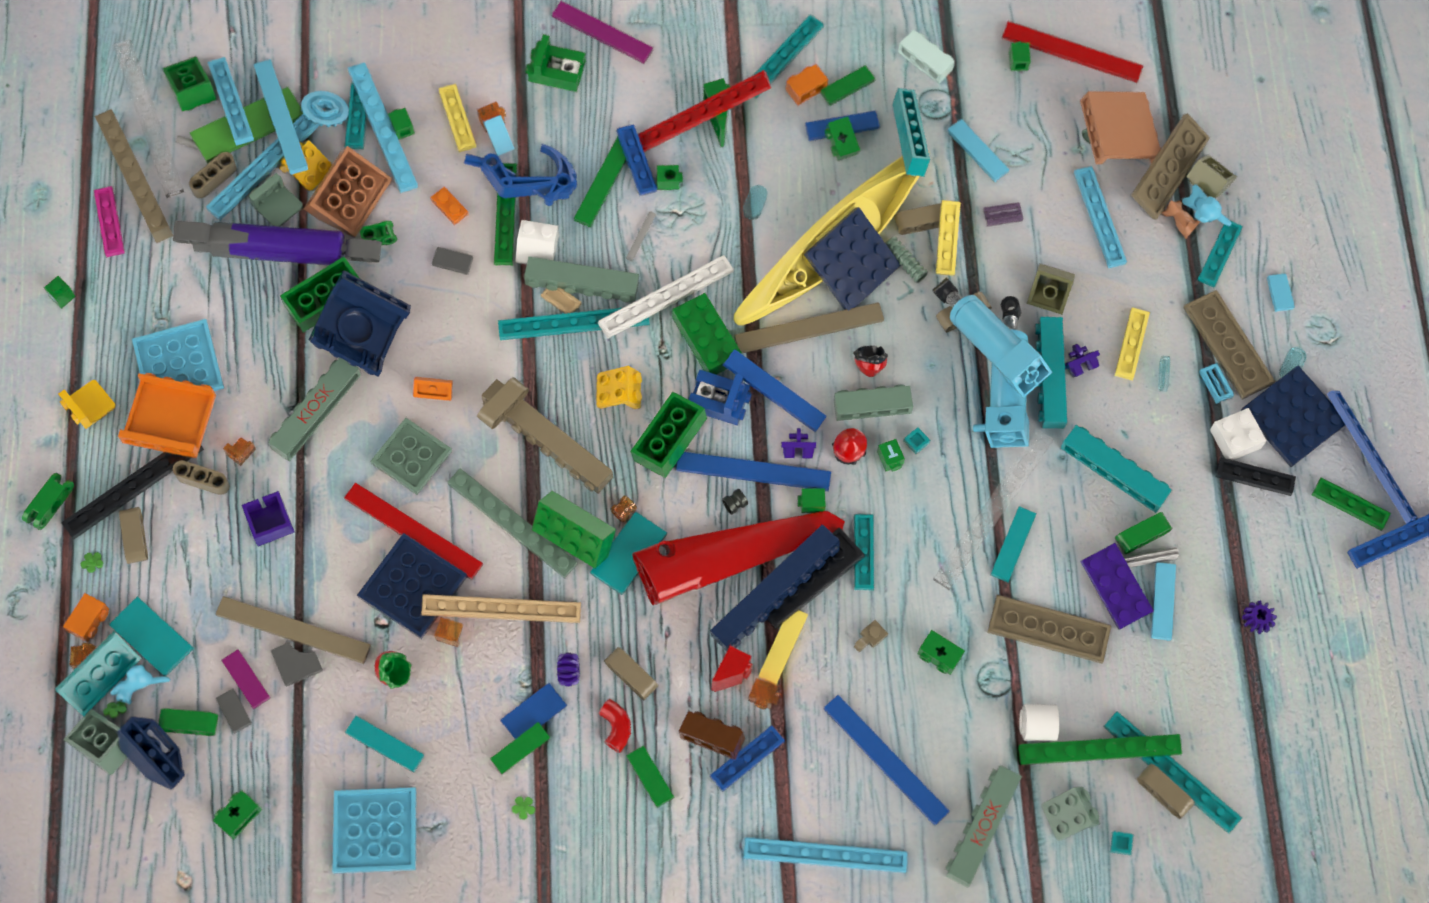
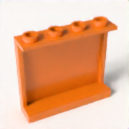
(168, 415)

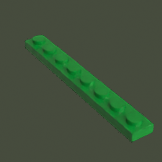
(1100, 749)

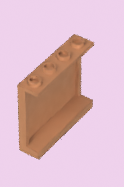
(1120, 125)

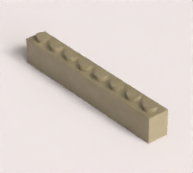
(134, 176)
(555, 443)

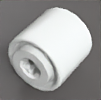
(1039, 722)

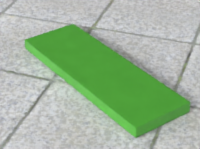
(217, 135)

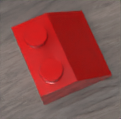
(732, 670)

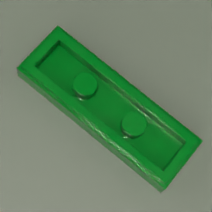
(847, 85)
(519, 748)
(650, 776)

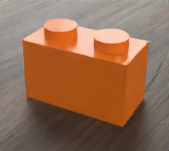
(806, 84)
(86, 618)

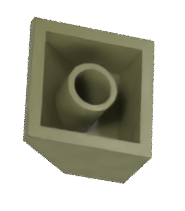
(1211, 176)
(1051, 289)

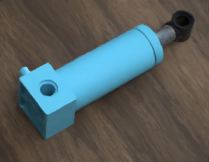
(1014, 358)
(1007, 415)

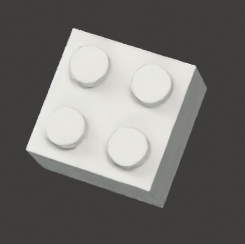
(1238, 435)

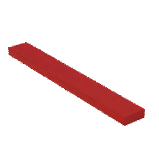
(1073, 52)
(704, 110)
(404, 524)

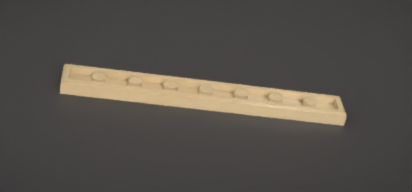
(501, 608)

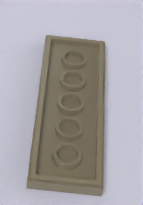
(1170, 166)
(1229, 344)
(1049, 629)

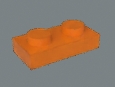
(449, 205)
(433, 388)

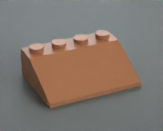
(348, 192)

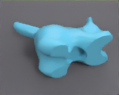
(1206, 207)
(136, 679)

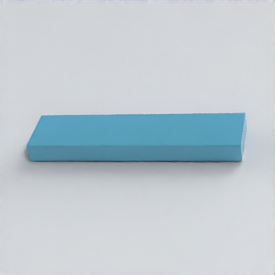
(978, 150)
(1163, 601)

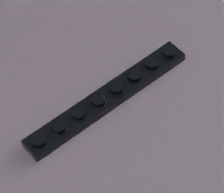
(122, 493)

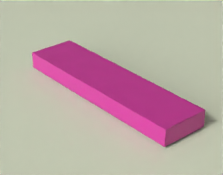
(109, 221)

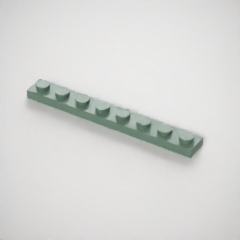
(512, 523)

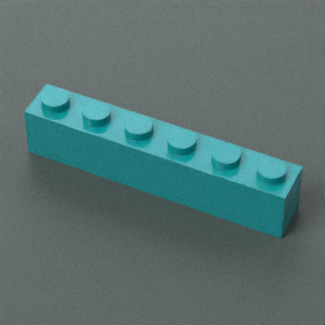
(911, 132)
(1053, 388)
(1116, 468)

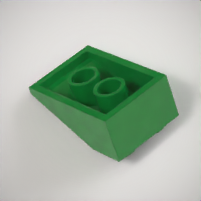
(189, 84)
(720, 121)

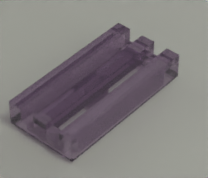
(1001, 220)

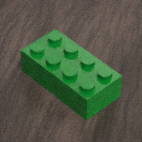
(309, 297)
(705, 333)
(669, 434)
(573, 529)

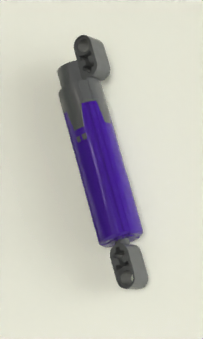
(274, 243)

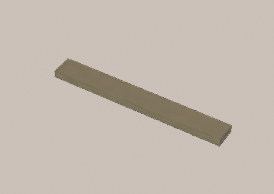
(809, 328)
(293, 630)

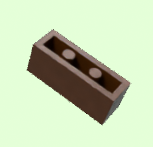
(712, 734)

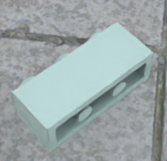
(926, 56)

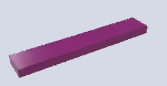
(602, 32)

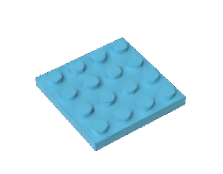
(180, 354)
(374, 830)

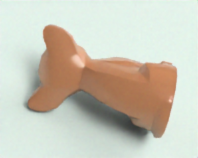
(1183, 220)

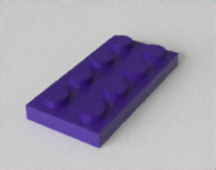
(1117, 586)

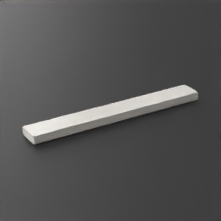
(665, 296)

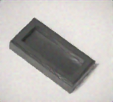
(452, 260)
(233, 711)

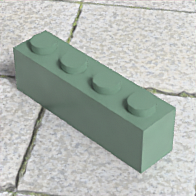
(873, 402)

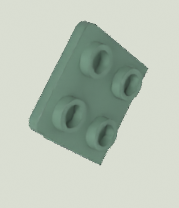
(275, 201)
(1070, 813)

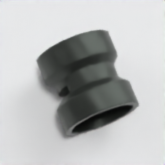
(735, 501)

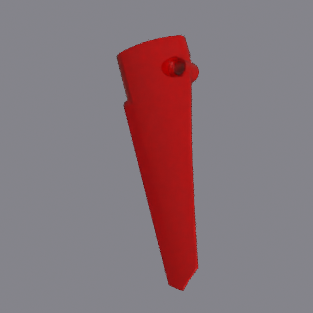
(717, 555)

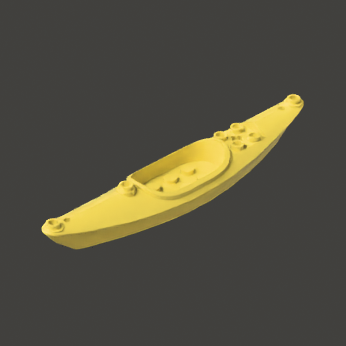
(793, 273)

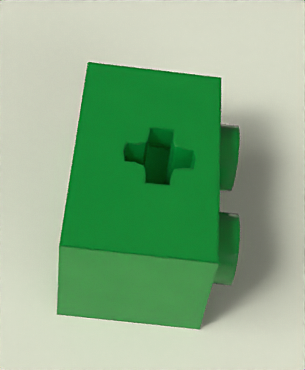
(842, 128)
(934, 644)
(247, 812)

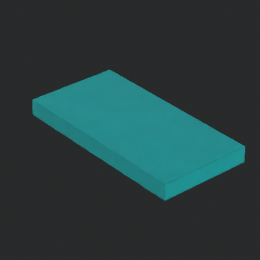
(619, 567)
(151, 636)
(98, 673)

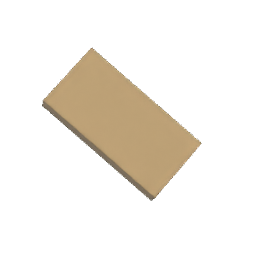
(561, 300)

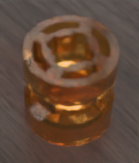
(623, 508)

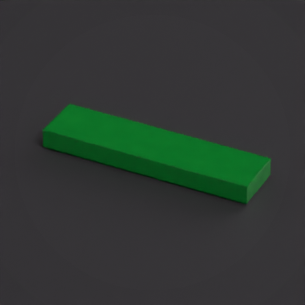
(1351, 504)

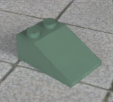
(97, 741)

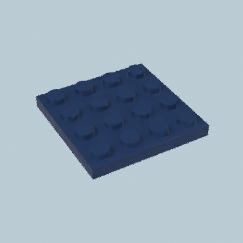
(852, 259)
(1295, 416)
(404, 578)

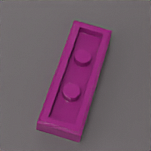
(245, 679)

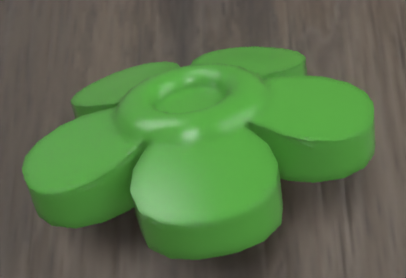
(92, 561)
(114, 709)
(523, 806)

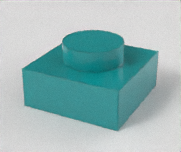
(916, 440)
(1121, 843)

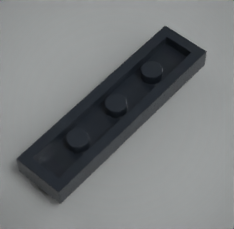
(1255, 476)

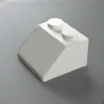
(536, 241)

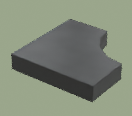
(294, 664)

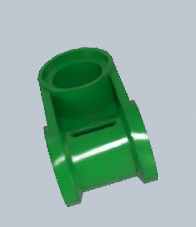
(379, 232)

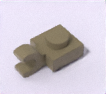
(872, 635)

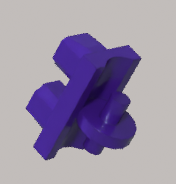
(1090, 359)
(807, 447)

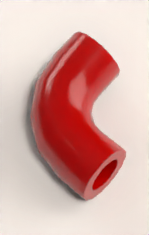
(619, 723)

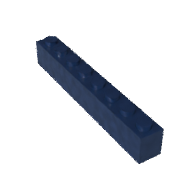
(775, 588)

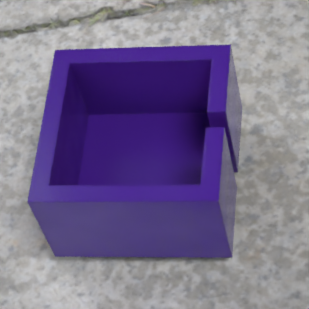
(268, 522)

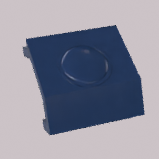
(359, 323)

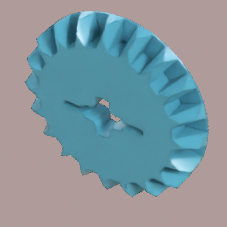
(313, 105)

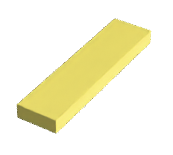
(457, 118)
(947, 238)
(1132, 343)
(782, 647)

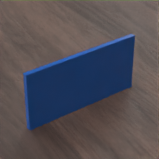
(535, 709)

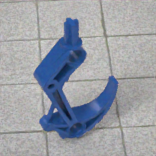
(510, 186)

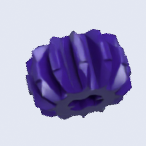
(1254, 611)
(568, 669)

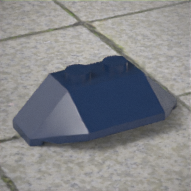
(151, 751)

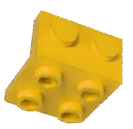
(317, 165)
(619, 387)
(87, 403)

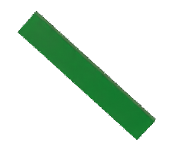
(601, 185)
(505, 226)

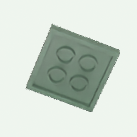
(411, 456)

